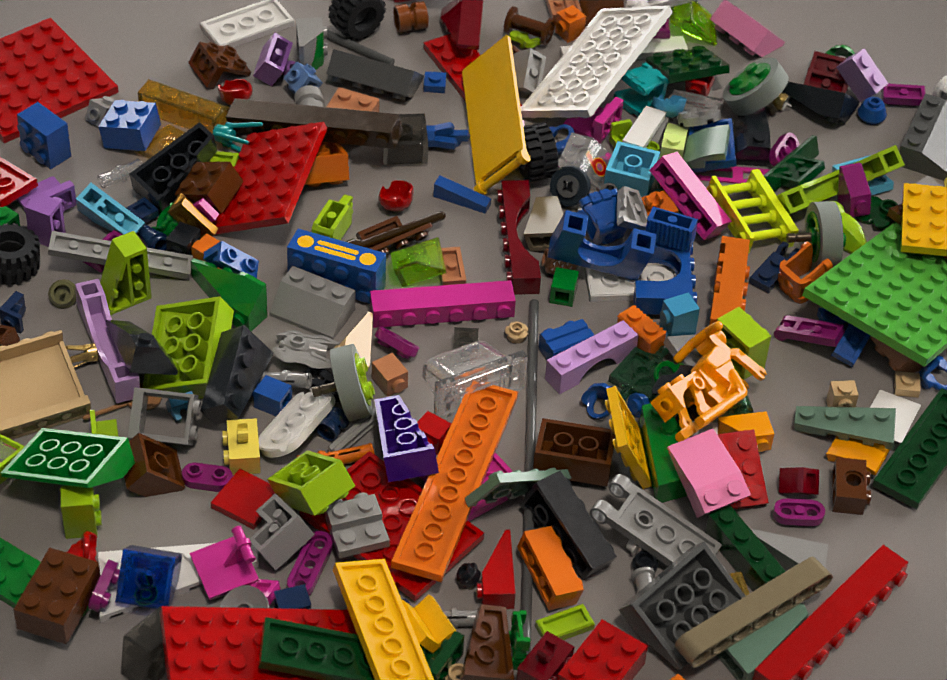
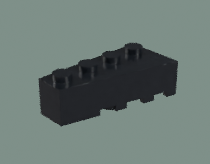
(164, 172)
(234, 374)
(558, 506)

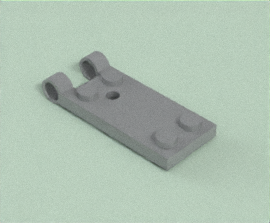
(665, 533)

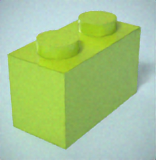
(80, 511)

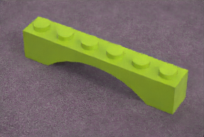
(827, 186)

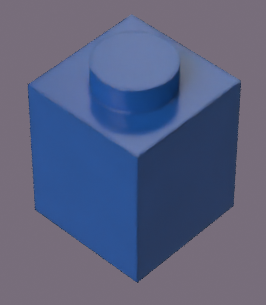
(271, 395)

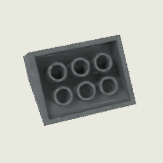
(926, 139)
(680, 599)

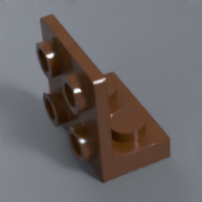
(211, 60)

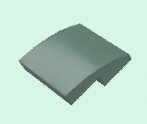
(707, 145)

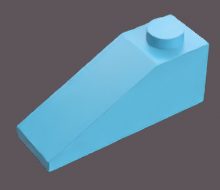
(107, 211)

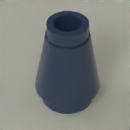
(153, 238)

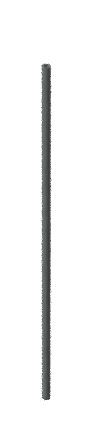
(526, 602)

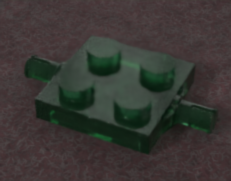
(637, 372)

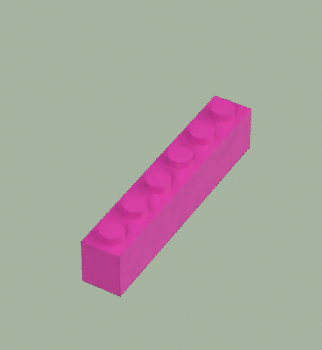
(442, 303)

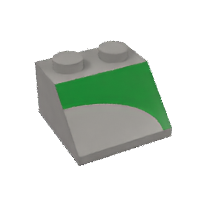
(310, 41)

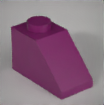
(854, 190)

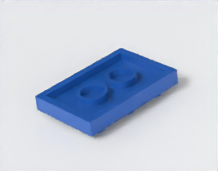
(731, 155)

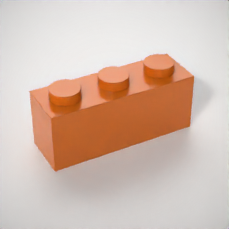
(550, 567)

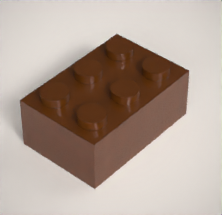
(576, 447)
(57, 595)

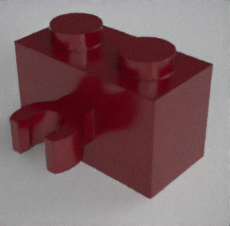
(545, 659)

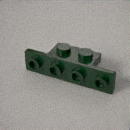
(797, 167)

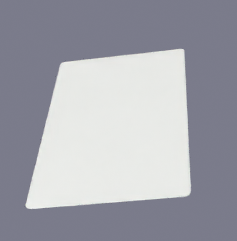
(905, 411)

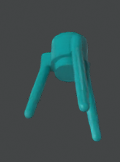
(226, 134)

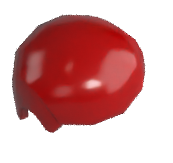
(235, 89)
(397, 196)

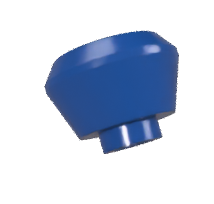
(872, 111)

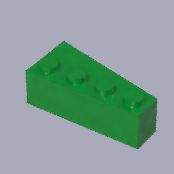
(656, 438)

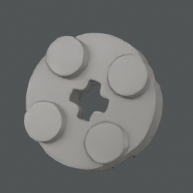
(694, 117)

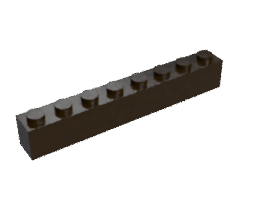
(343, 125)

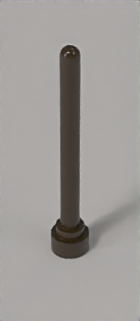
(390, 234)

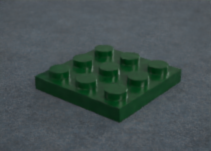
(688, 64)

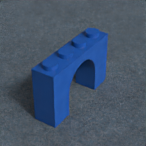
(623, 260)
(650, 294)

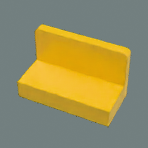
(429, 623)

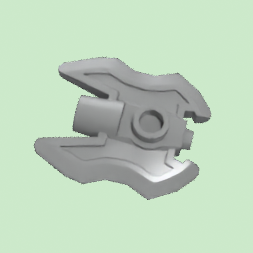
(304, 348)

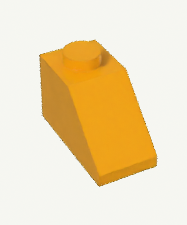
(757, 421)

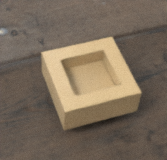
(907, 384)

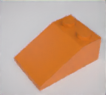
(329, 165)

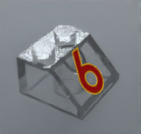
(587, 155)

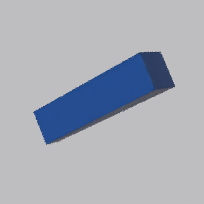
(458, 194)

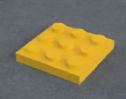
(628, 437)

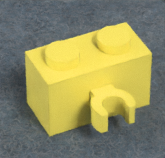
(242, 446)

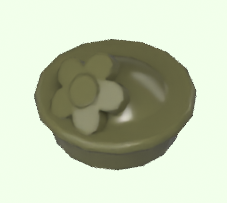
(62, 294)

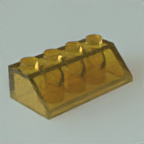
(183, 107)

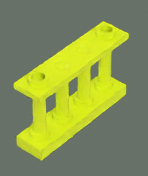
(763, 198)

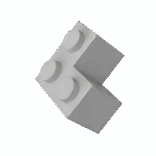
(281, 534)

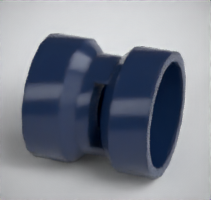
(332, 424)

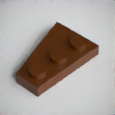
(489, 646)

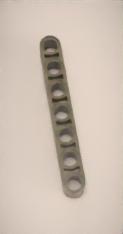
(753, 612)

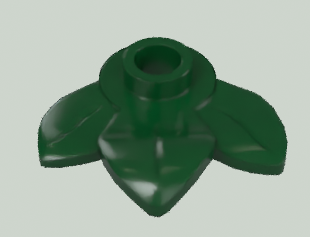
(878, 212)

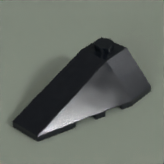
(828, 103)
(752, 139)

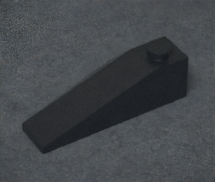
(140, 349)

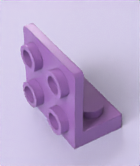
(52, 188)

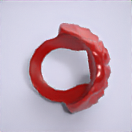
(85, 547)

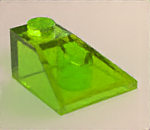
(695, 21)
(418, 262)

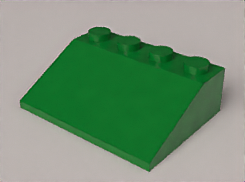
(71, 459)

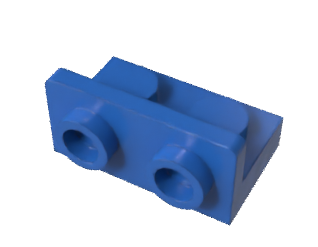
(225, 255)

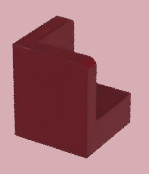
(799, 480)

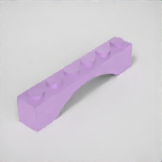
(95, 312)

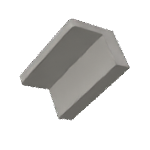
(528, 69)

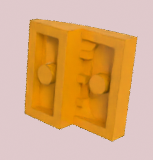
(856, 449)

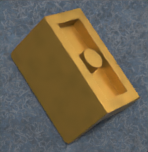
(185, 212)

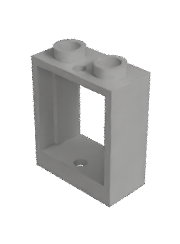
(139, 408)

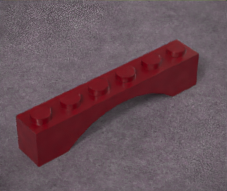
(523, 267)

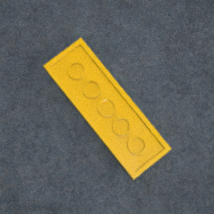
(381, 621)

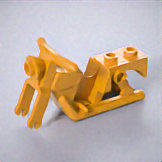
(712, 384)

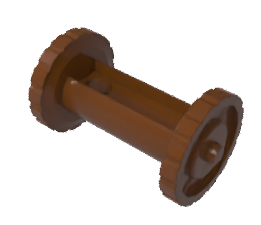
(528, 25)

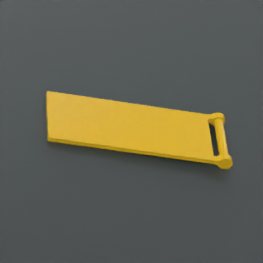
(494, 115)

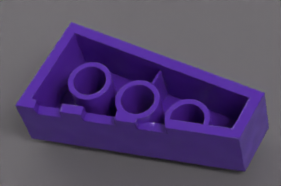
(403, 444)

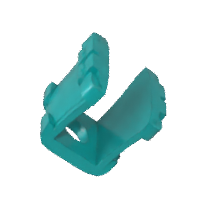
(643, 88)

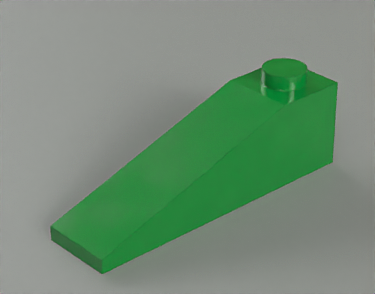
(240, 291)

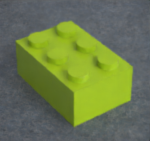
(312, 482)

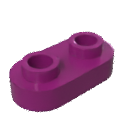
(783, 147)
(404, 347)
(205, 476)
(797, 510)
(100, 596)

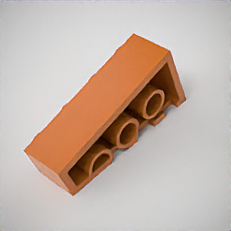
(730, 277)

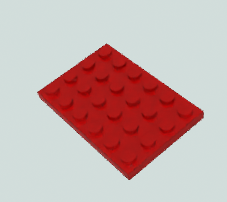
(273, 177)
(397, 504)

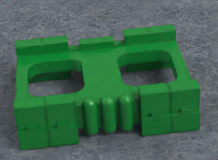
(518, 642)

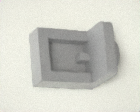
(97, 109)

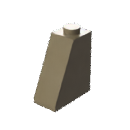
(542, 222)

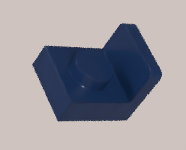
(13, 311)

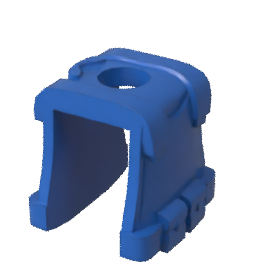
(602, 218)

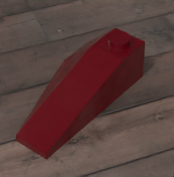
(464, 22)

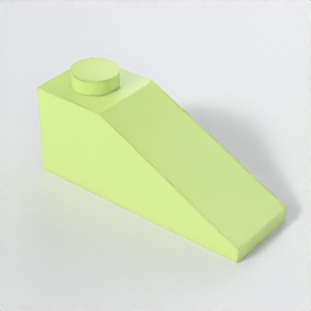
(674, 139)

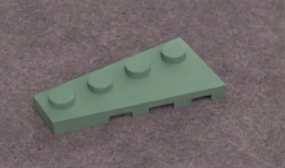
(859, 423)
(510, 484)

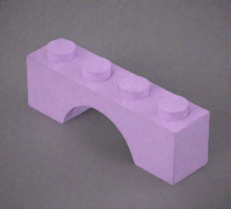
(569, 366)

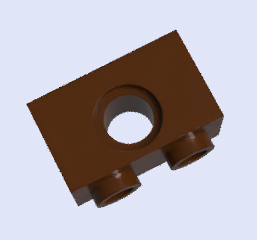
(850, 486)

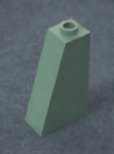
(752, 650)

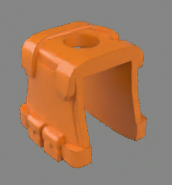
(797, 266)

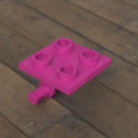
(225, 564)

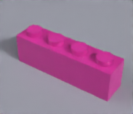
(690, 195)

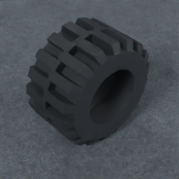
(357, 17)
(542, 152)
(18, 253)

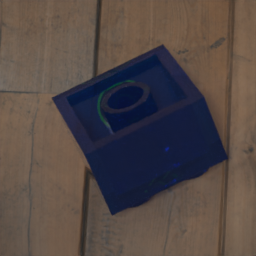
(148, 576)

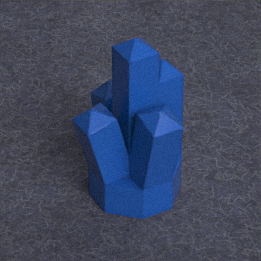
(445, 136)

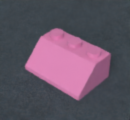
(745, 30)

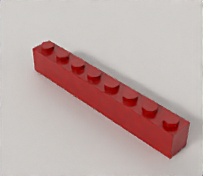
(835, 618)

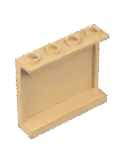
(38, 386)

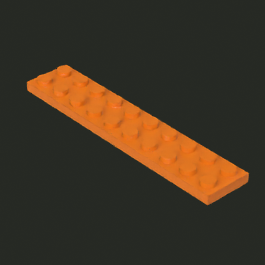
(462, 466)

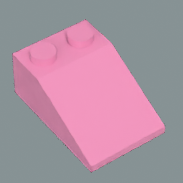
(708, 473)

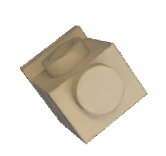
(842, 394)

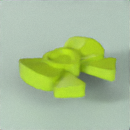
(523, 39)

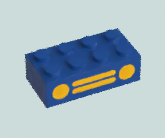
(338, 262)

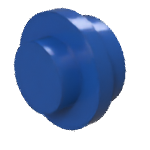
(635, 403)

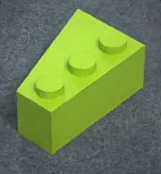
(126, 273)

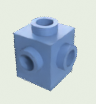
(301, 76)

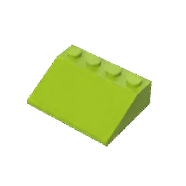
(190, 337)

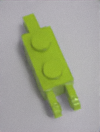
(334, 218)

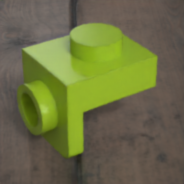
(619, 130)

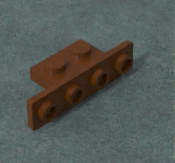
(398, 242)

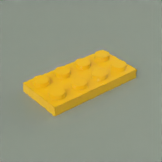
(924, 219)

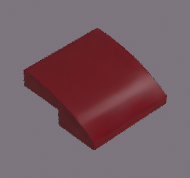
(824, 73)

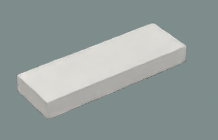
(645, 127)

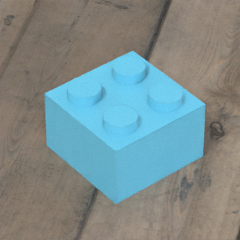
(631, 166)

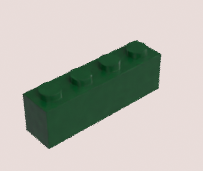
(742, 548)

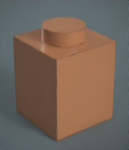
(389, 374)

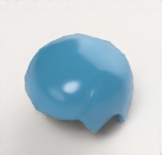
(670, 106)

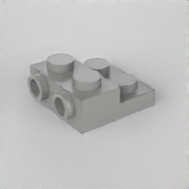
(356, 525)

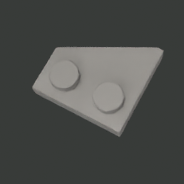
(630, 209)

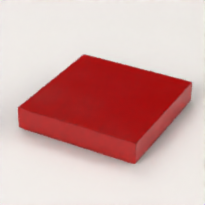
(242, 498)

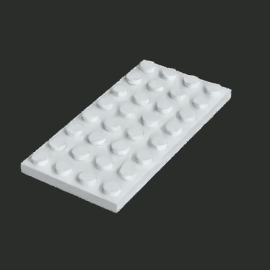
(595, 62)

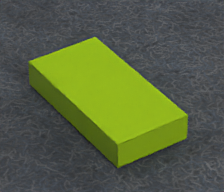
(566, 623)

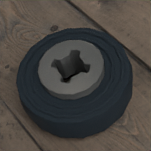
(577, 181)

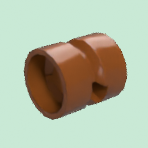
(409, 17)

